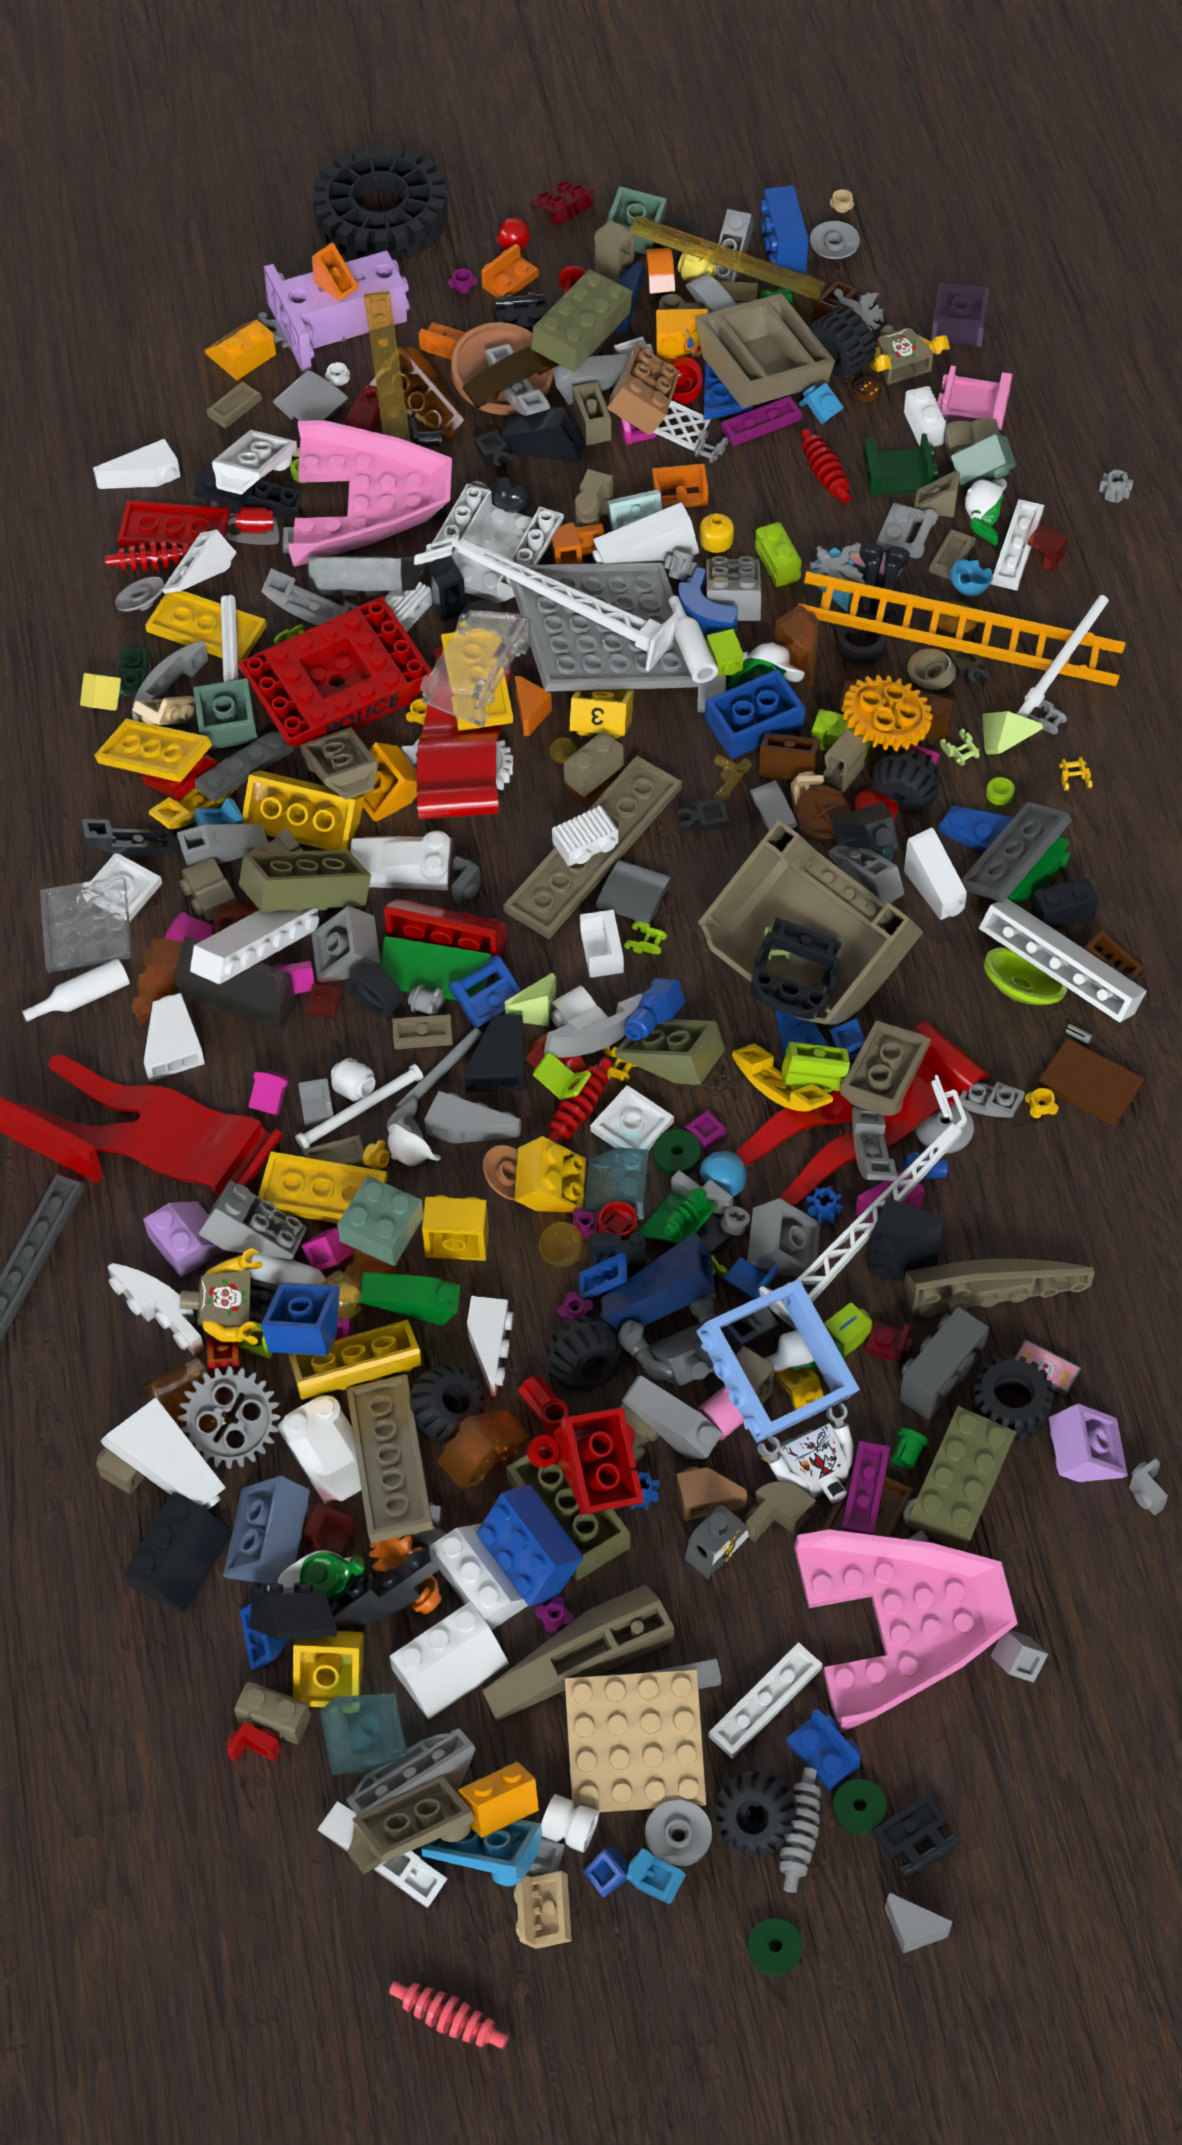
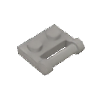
(899, 527)

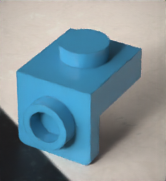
(821, 402)
(226, 814)
(655, 1876)

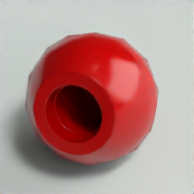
(513, 231)

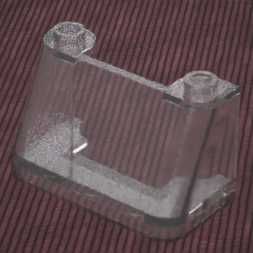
(475, 663)

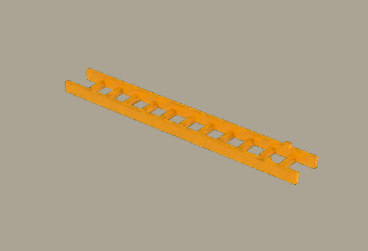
(937, 607)

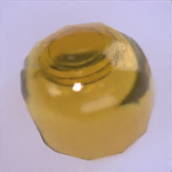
(561, 1245)
(348, 1296)

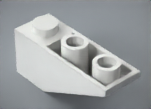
(487, 1332)

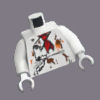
(817, 1460)

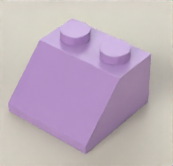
(176, 1235)
(1087, 1444)

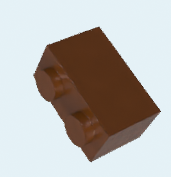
(788, 756)

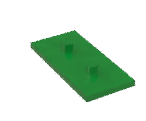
(430, 965)

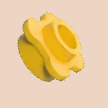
(415, 709)
(1041, 1095)
(376, 1155)

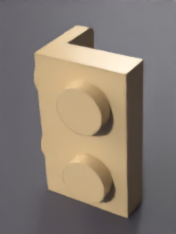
(165, 711)
(543, 1910)

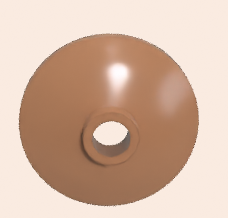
(500, 1170)

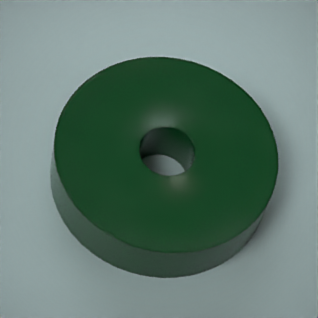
(676, 1141)
(859, 1792)
(772, 1962)

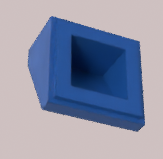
(607, 1871)

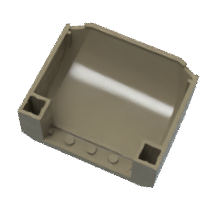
(805, 888)

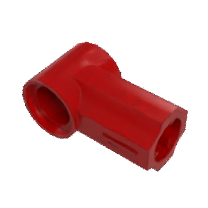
(543, 1403)

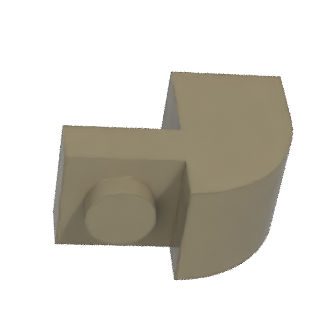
(782, 1503)

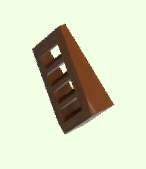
(829, 301)
(1116, 952)

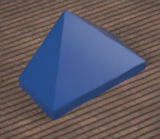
(603, 1276)
(260, 1647)

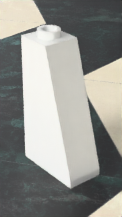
(648, 539)
(164, 1455)

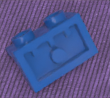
(825, 1749)

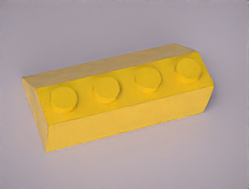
(308, 810)
(357, 1360)

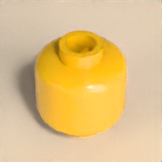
(716, 533)

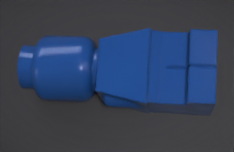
(655, 1007)

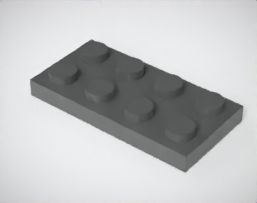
(1015, 851)

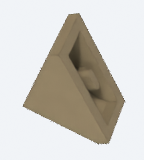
(939, 495)

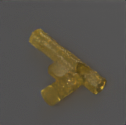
(730, 774)

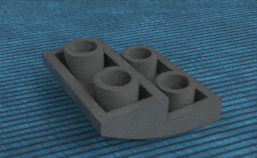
(633, 891)

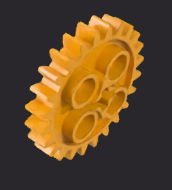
(887, 712)

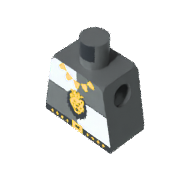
(719, 1537)

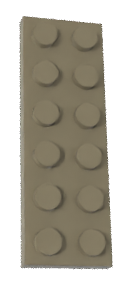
(389, 1459)

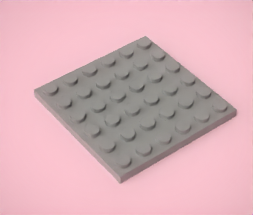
(585, 655)

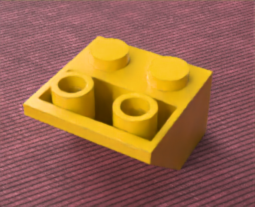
(549, 1177)

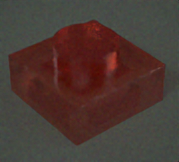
(324, 1001)

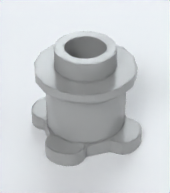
(426, 1000)

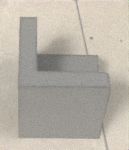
(315, 1101)
(1019, 1655)

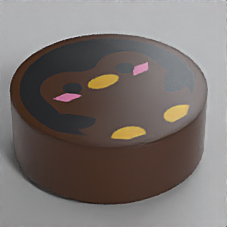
(866, 389)

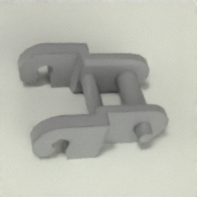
(719, 449)
(1051, 712)

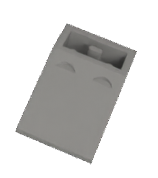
(735, 584)
(246, 1221)

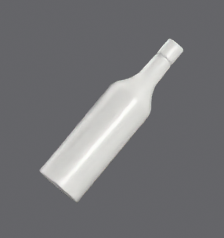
(693, 645)
(82, 990)
(285, 1270)

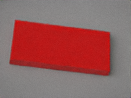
(169, 523)
(49, 1140)

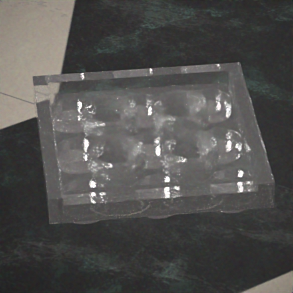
(85, 924)

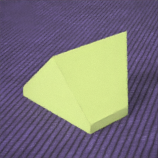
(1005, 730)
(534, 1002)

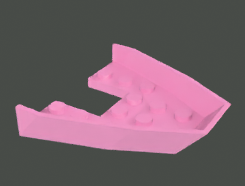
(389, 487)
(930, 1608)

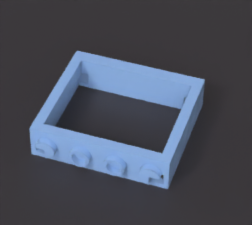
(817, 1341)

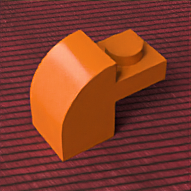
(660, 270)
(572, 542)

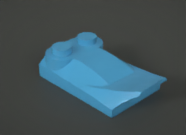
(504, 1853)

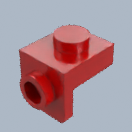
(260, 1740)

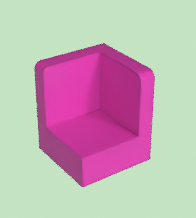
(326, 1249)

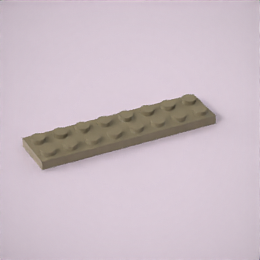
(558, 889)

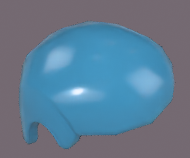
(969, 577)
(724, 1170)

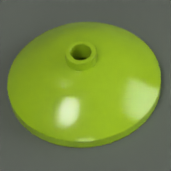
(1021, 979)

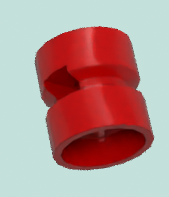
(618, 1219)

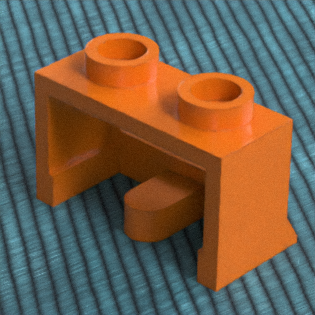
(681, 478)

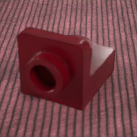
(889, 1342)

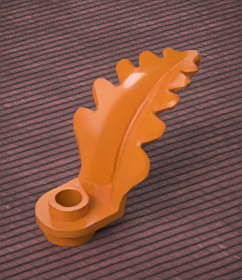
(394, 1553)

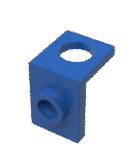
(748, 1278)

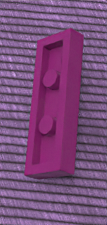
(761, 421)
(866, 1488)

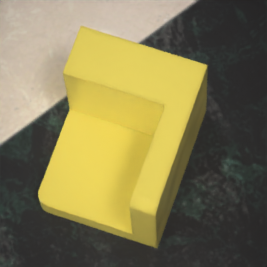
(100, 691)

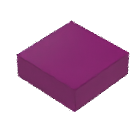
(706, 1129)

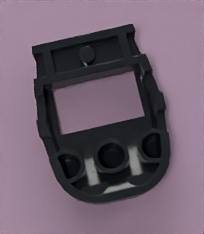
(787, 994)

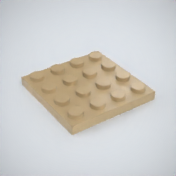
(635, 1740)

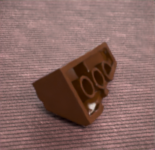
(426, 394)

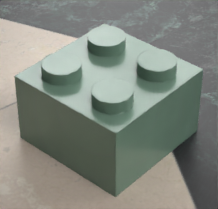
(633, 203)
(226, 713)
(380, 1220)

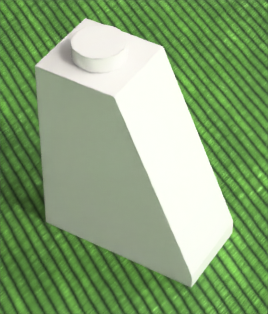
(934, 874)
(171, 1039)

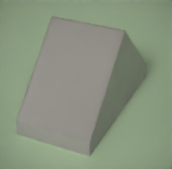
(914, 1924)

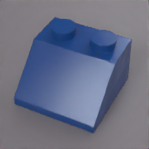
(302, 1319)

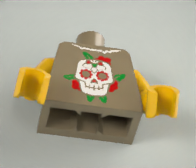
(905, 353)
(225, 1299)

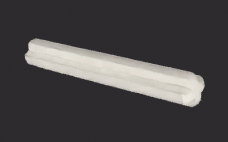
(229, 638)

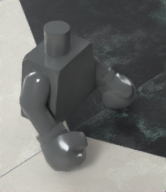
(673, 1356)

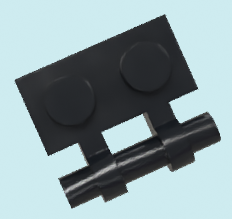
(523, 316)
(608, 1245)
(909, 1828)

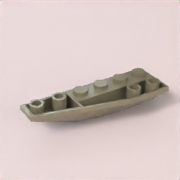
(989, 1282)
(584, 1648)

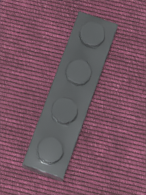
(236, 769)

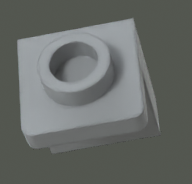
(1146, 1490)

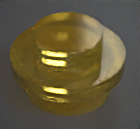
(562, 749)

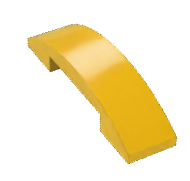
(180, 814)
(759, 1069)

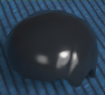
(510, 499)

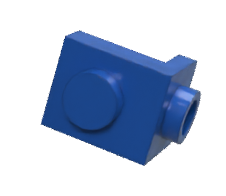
(850, 1037)

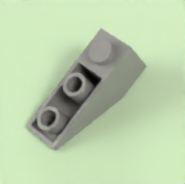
(736, 236)
(220, 841)
(464, 1121)

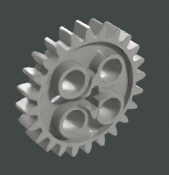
(253, 1432)

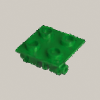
(679, 1216)

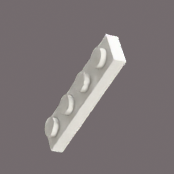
(1015, 547)
(765, 1700)

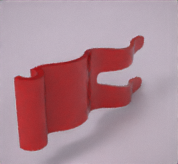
(456, 766)
(942, 1058)
(171, 1133)

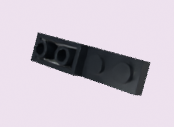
(278, 498)
(742, 1332)
(371, 1600)

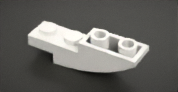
(156, 1300)
(405, 1871)

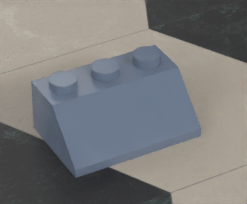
(266, 1530)

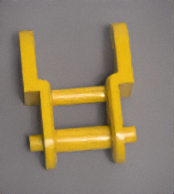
(1085, 773)
(613, 1071)

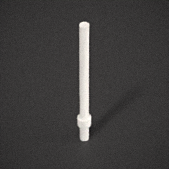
(1036, 695)

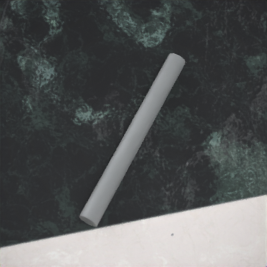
(442, 1067)

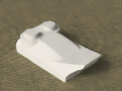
(251, 460)
(406, 860)
(323, 1447)

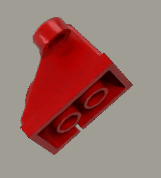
(595, 1459)

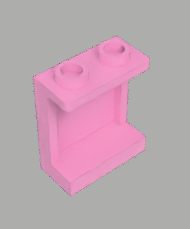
(973, 398)

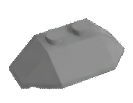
(430, 1758)

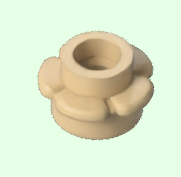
(842, 201)

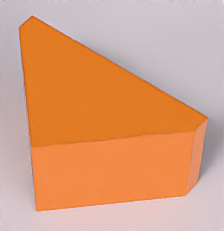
(332, 273)
(532, 703)

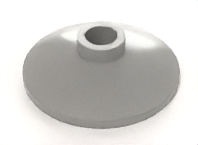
(834, 239)
(139, 594)
(932, 1128)
(678, 1817)

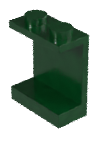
(899, 469)

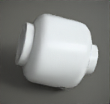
(352, 1079)

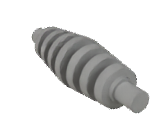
(799, 1844)

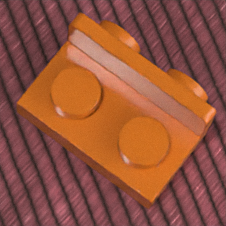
(508, 273)
(439, 340)

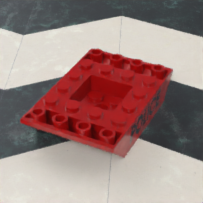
(364, 648)

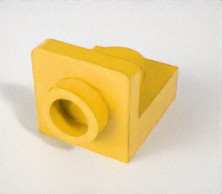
(801, 1385)

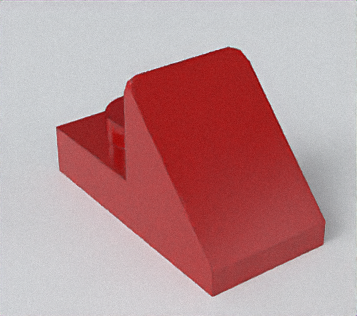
(222, 1355)

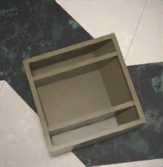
(763, 350)

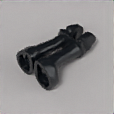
(872, 557)

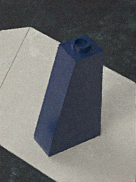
(662, 1286)

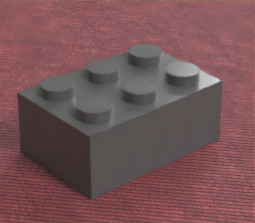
(942, 1363)

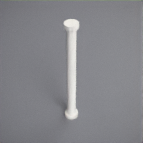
(357, 1108)

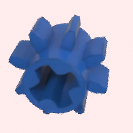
(824, 1197)
(649, 1492)

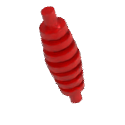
(825, 466)
(144, 557)
(575, 1109)

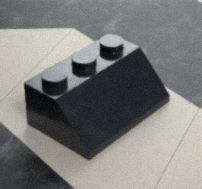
(904, 1240)
(177, 1553)

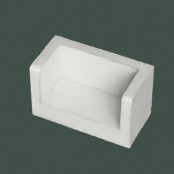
(601, 943)

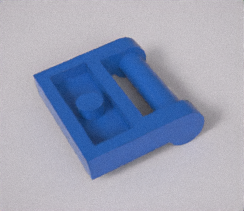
(492, 999)

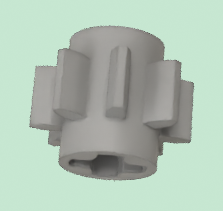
(1116, 486)
(680, 565)

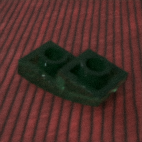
(132, 670)

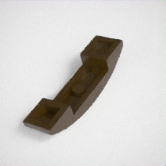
(506, 373)

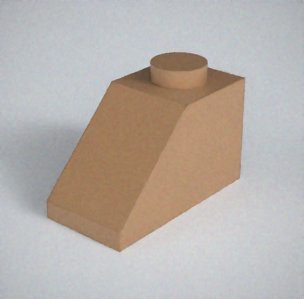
(704, 1490)

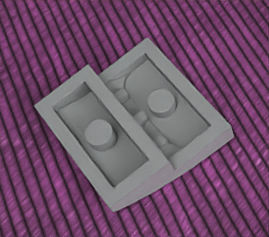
(310, 398)

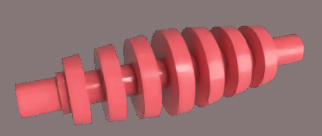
(448, 2014)

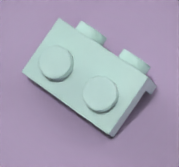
(633, 508)

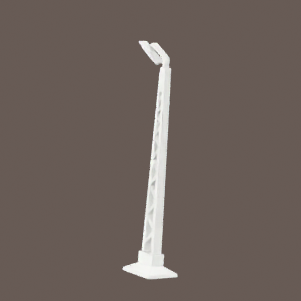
(647, 635)
(941, 1145)

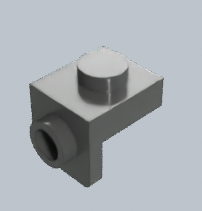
(467, 882)

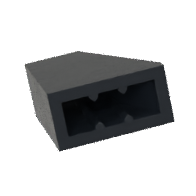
(544, 435)
(498, 1057)

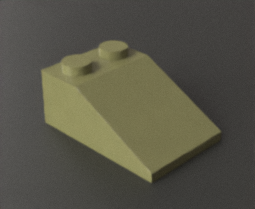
(676, 1050)

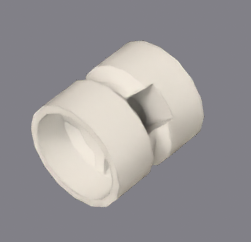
(573, 1824)

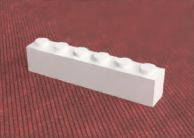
(250, 942)
(1063, 959)

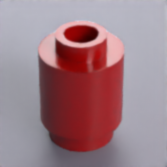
(254, 520)

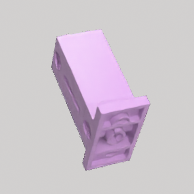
(315, 318)

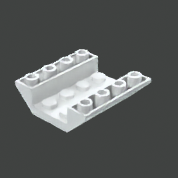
(500, 532)

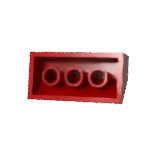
(444, 927)

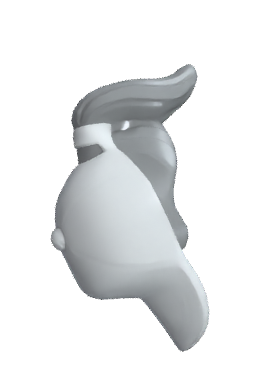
(406, 1138)

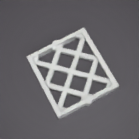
(678, 439)

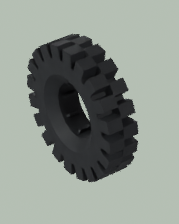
(399, 229)

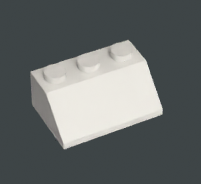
(477, 1575)
(448, 1660)

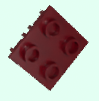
(565, 200)

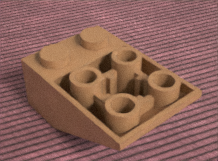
(644, 390)

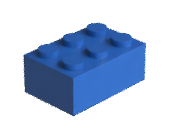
(784, 229)
(751, 710)
(529, 1545)

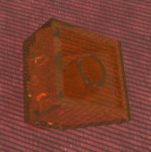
(799, 635)
(170, 1391)

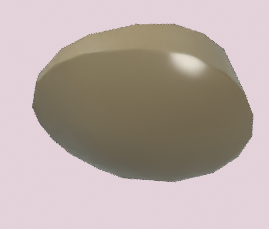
(931, 669)

